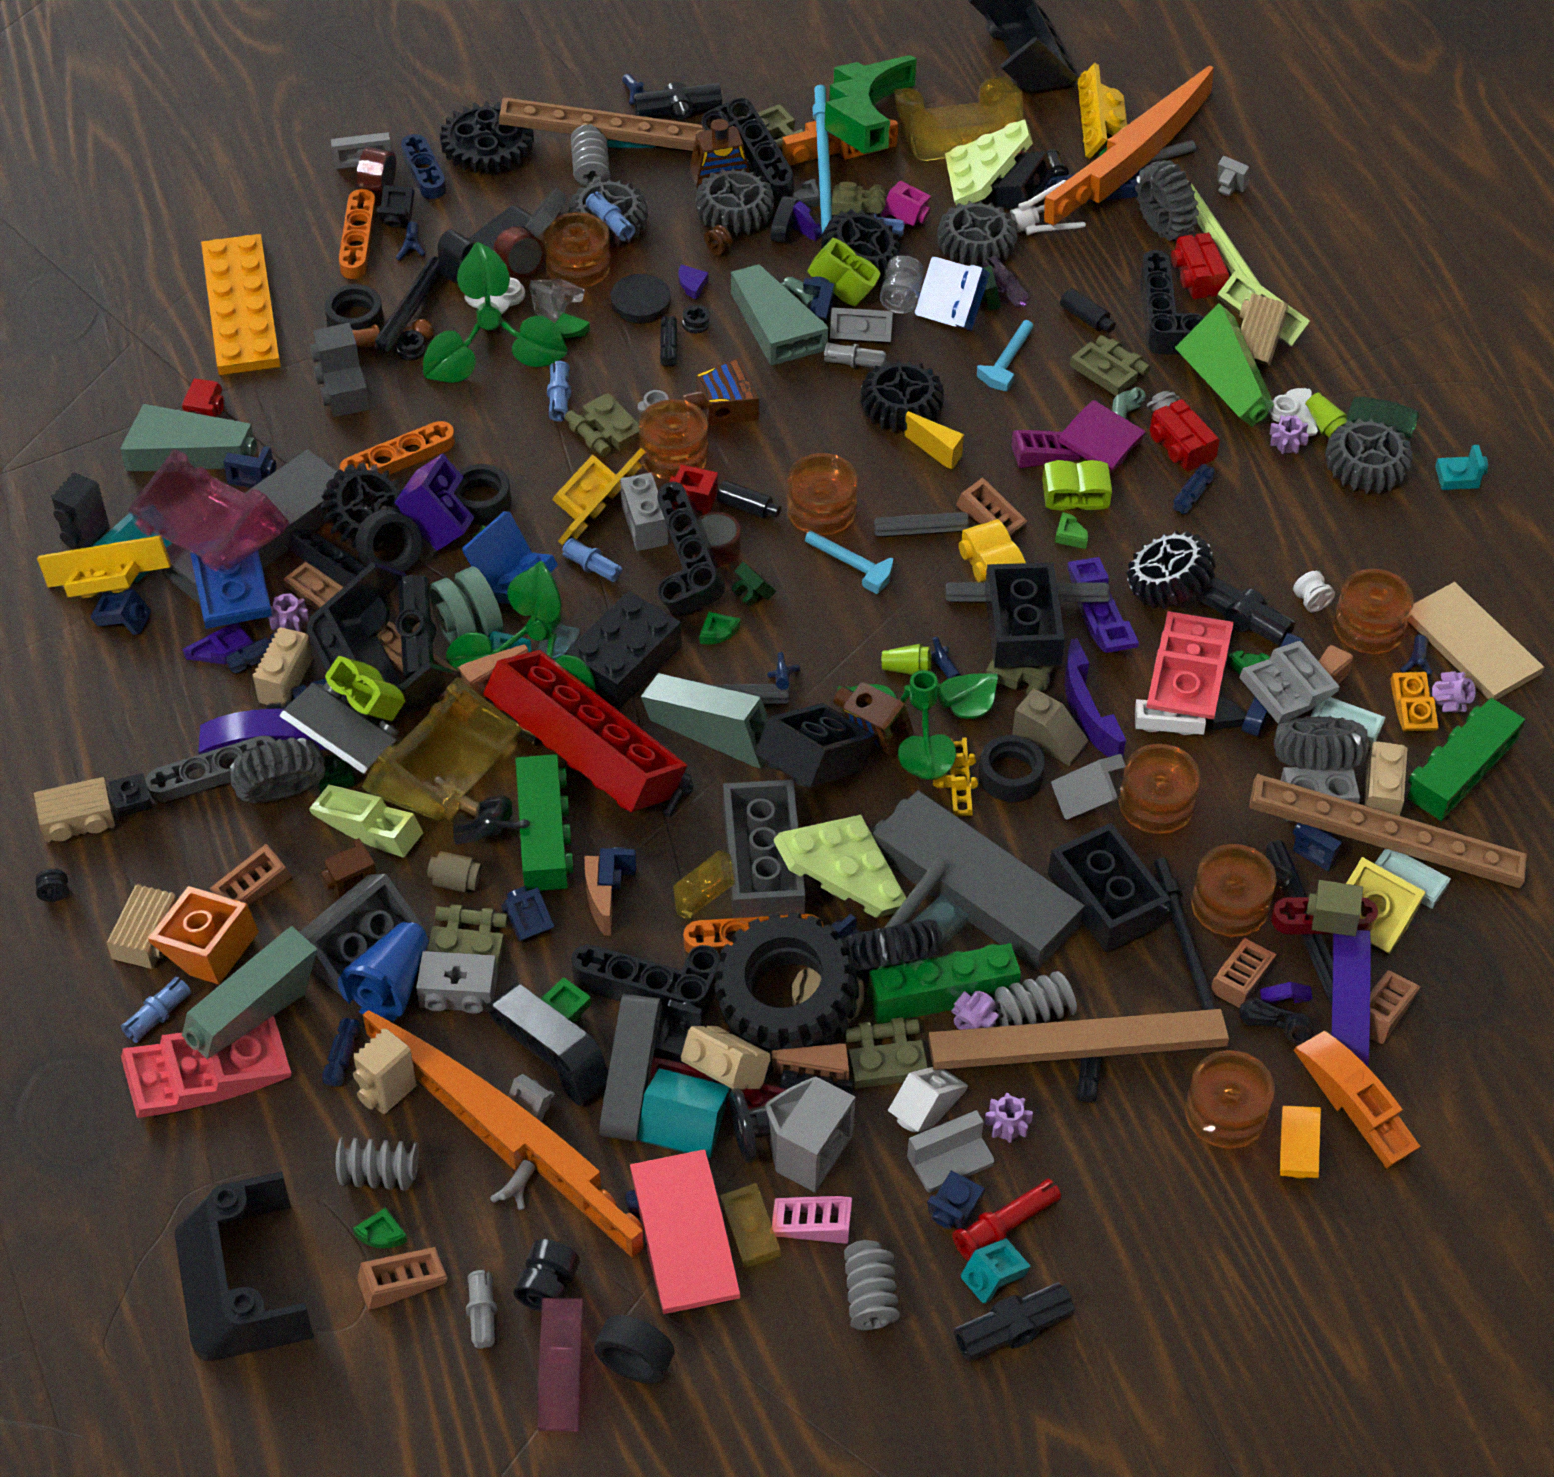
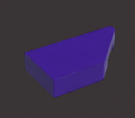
(218, 645)

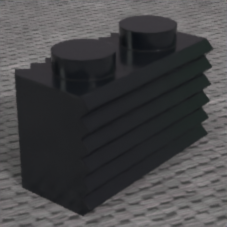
(1023, 180)
(80, 511)

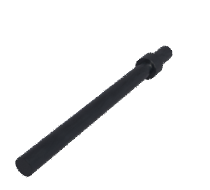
(1173, 890)

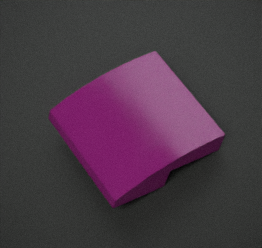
(1101, 435)

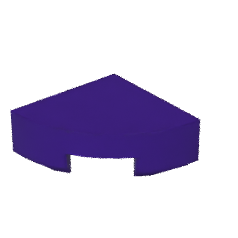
(804, 222)
(692, 280)
(1288, 990)

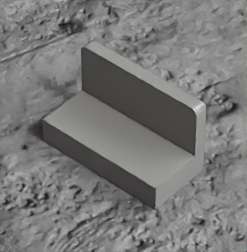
(349, 149)
(861, 324)
(1087, 787)
(949, 1147)

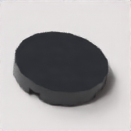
(640, 298)

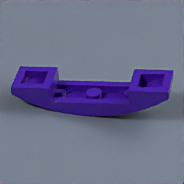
(1102, 617)
(247, 725)
(1101, 731)
(1352, 992)

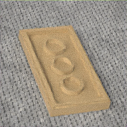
(1474, 642)

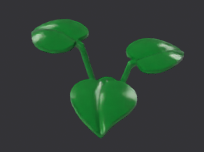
(480, 276)
(529, 594)
(968, 697)

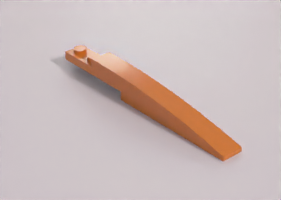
(1130, 149)
(515, 1134)

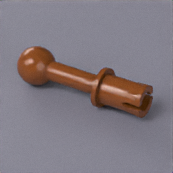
(366, 337)

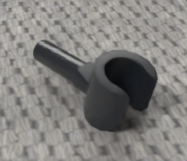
(684, 788)

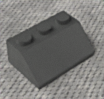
(340, 727)
(355, 925)

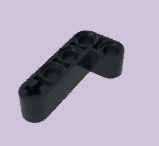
(755, 149)
(455, 247)
(1162, 324)
(688, 543)
(598, 971)
(553, 1040)

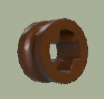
(718, 240)

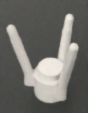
(1028, 215)

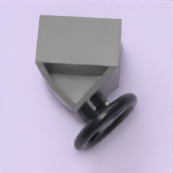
(804, 1127)

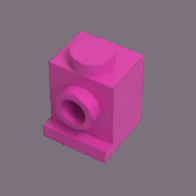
(907, 204)

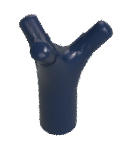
(633, 86)
(411, 241)
(1418, 655)
(941, 658)
(782, 672)

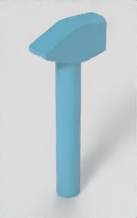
(997, 375)
(876, 576)

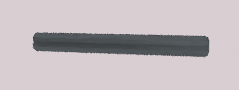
(1066, 591)

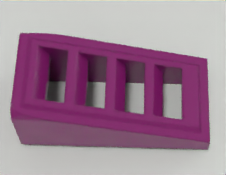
(1027, 448)

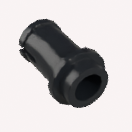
(1056, 164)

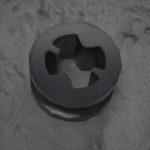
(700, 324)
(410, 345)
(51, 885)

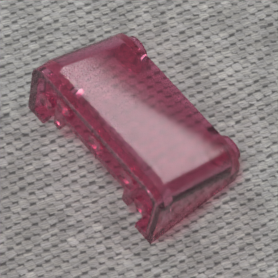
(206, 514)

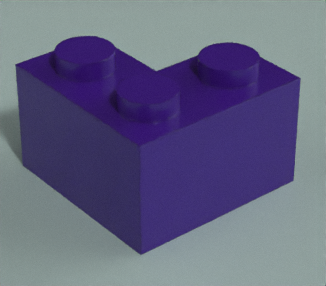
(432, 502)

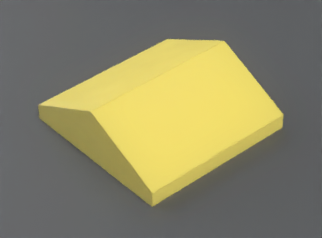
(1394, 898)

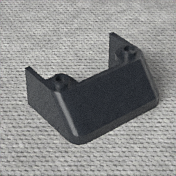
(1032, 41)
(349, 629)
(234, 1320)

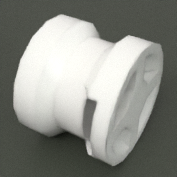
(1314, 591)

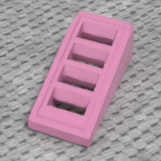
(824, 1231)

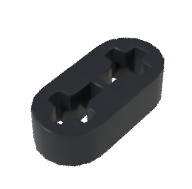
(783, 219)

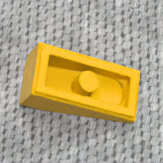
(935, 439)

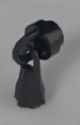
(1297, 1027)

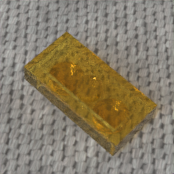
(703, 884)
(750, 1225)

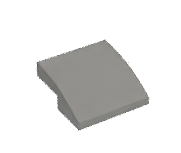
(1289, 682)

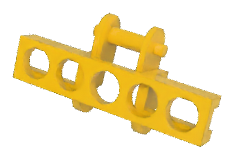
(962, 782)

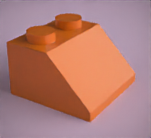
(205, 934)

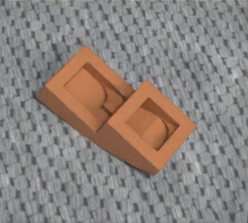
(598, 896)

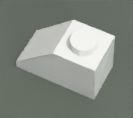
(926, 1098)

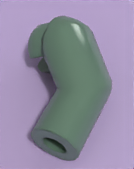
(796, 286)
(1128, 401)

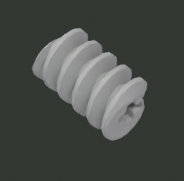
(589, 155)
(1033, 999)
(376, 1165)
(870, 1285)

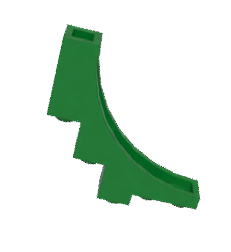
(852, 99)

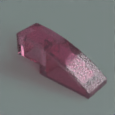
(560, 1364)

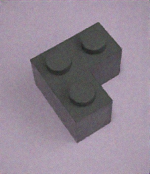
(339, 370)

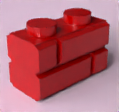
(1199, 265)
(1184, 435)

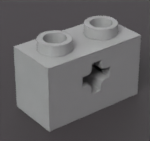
(456, 981)

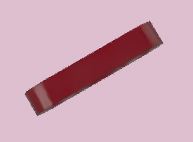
(1296, 908)

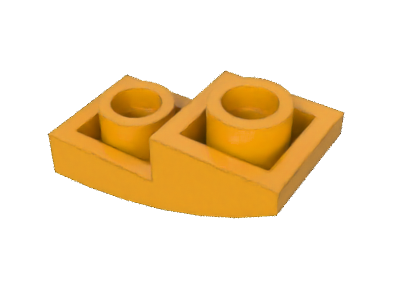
(1413, 701)
(1300, 1141)

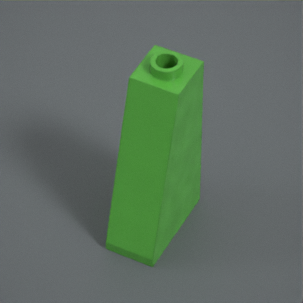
(1225, 362)

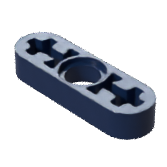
(419, 175)

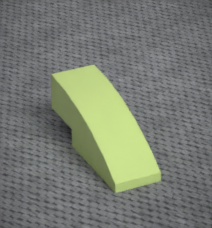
(1241, 288)
(367, 818)

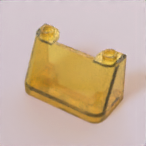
(940, 129)
(454, 741)

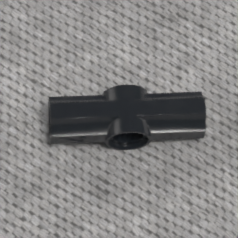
(678, 100)
(415, 608)
(1247, 610)
(1014, 1321)

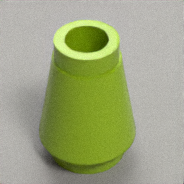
(1325, 414)
(907, 659)

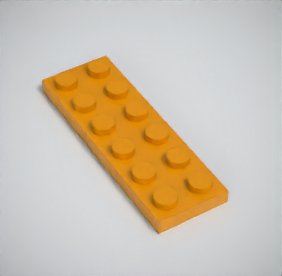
(240, 304)

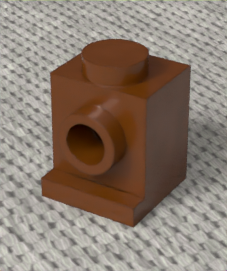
(347, 869)

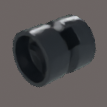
(548, 1272)

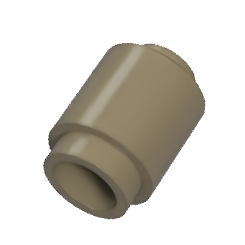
(454, 872)

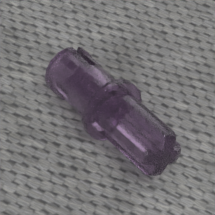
(1008, 283)

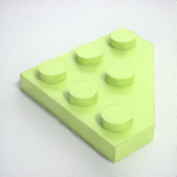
(979, 163)
(845, 861)

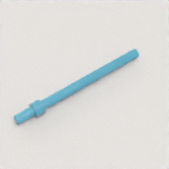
(823, 156)

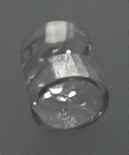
(902, 284)

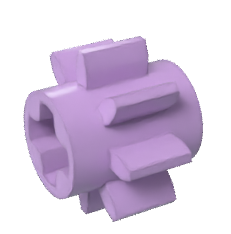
(1289, 434)
(288, 612)
(1453, 692)
(974, 1011)
(1008, 1117)

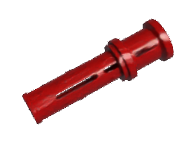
(994, 1226)

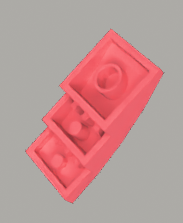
(1190, 665)
(178, 1078)
(684, 1232)

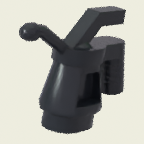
(489, 820)

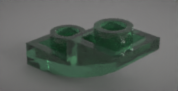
(1382, 410)

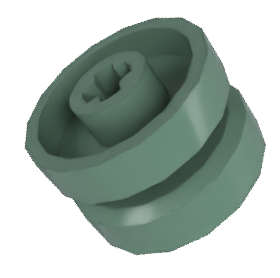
(465, 605)

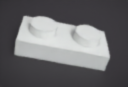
(1157, 720)

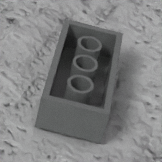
(752, 820)

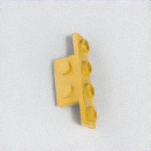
(1101, 110)
(588, 488)
(103, 566)

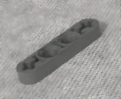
(546, 212)
(209, 761)

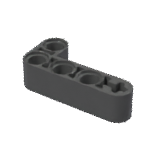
(630, 1065)

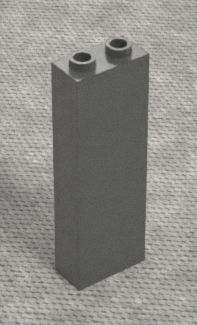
(296, 494)
(982, 879)

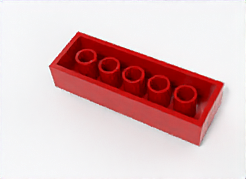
(585, 730)

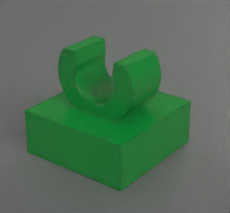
(568, 1000)

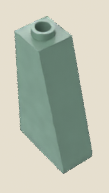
(776, 317)
(198, 436)
(709, 715)
(251, 994)

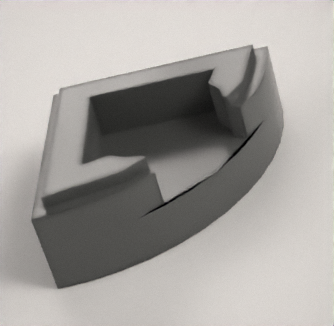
(809, 193)

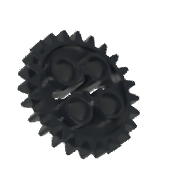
(481, 142)

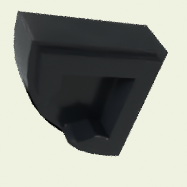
(1227, 715)

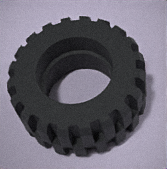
(777, 944)

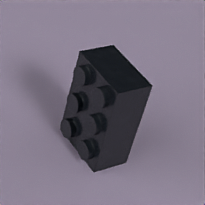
(1024, 614)
(627, 647)
(815, 745)
(1113, 885)

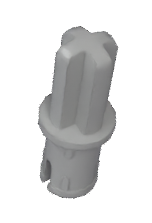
(854, 355)
(481, 1308)

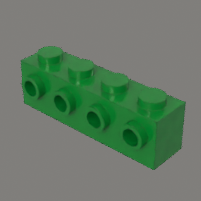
(1465, 758)
(541, 803)
(938, 982)

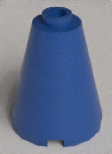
(386, 972)

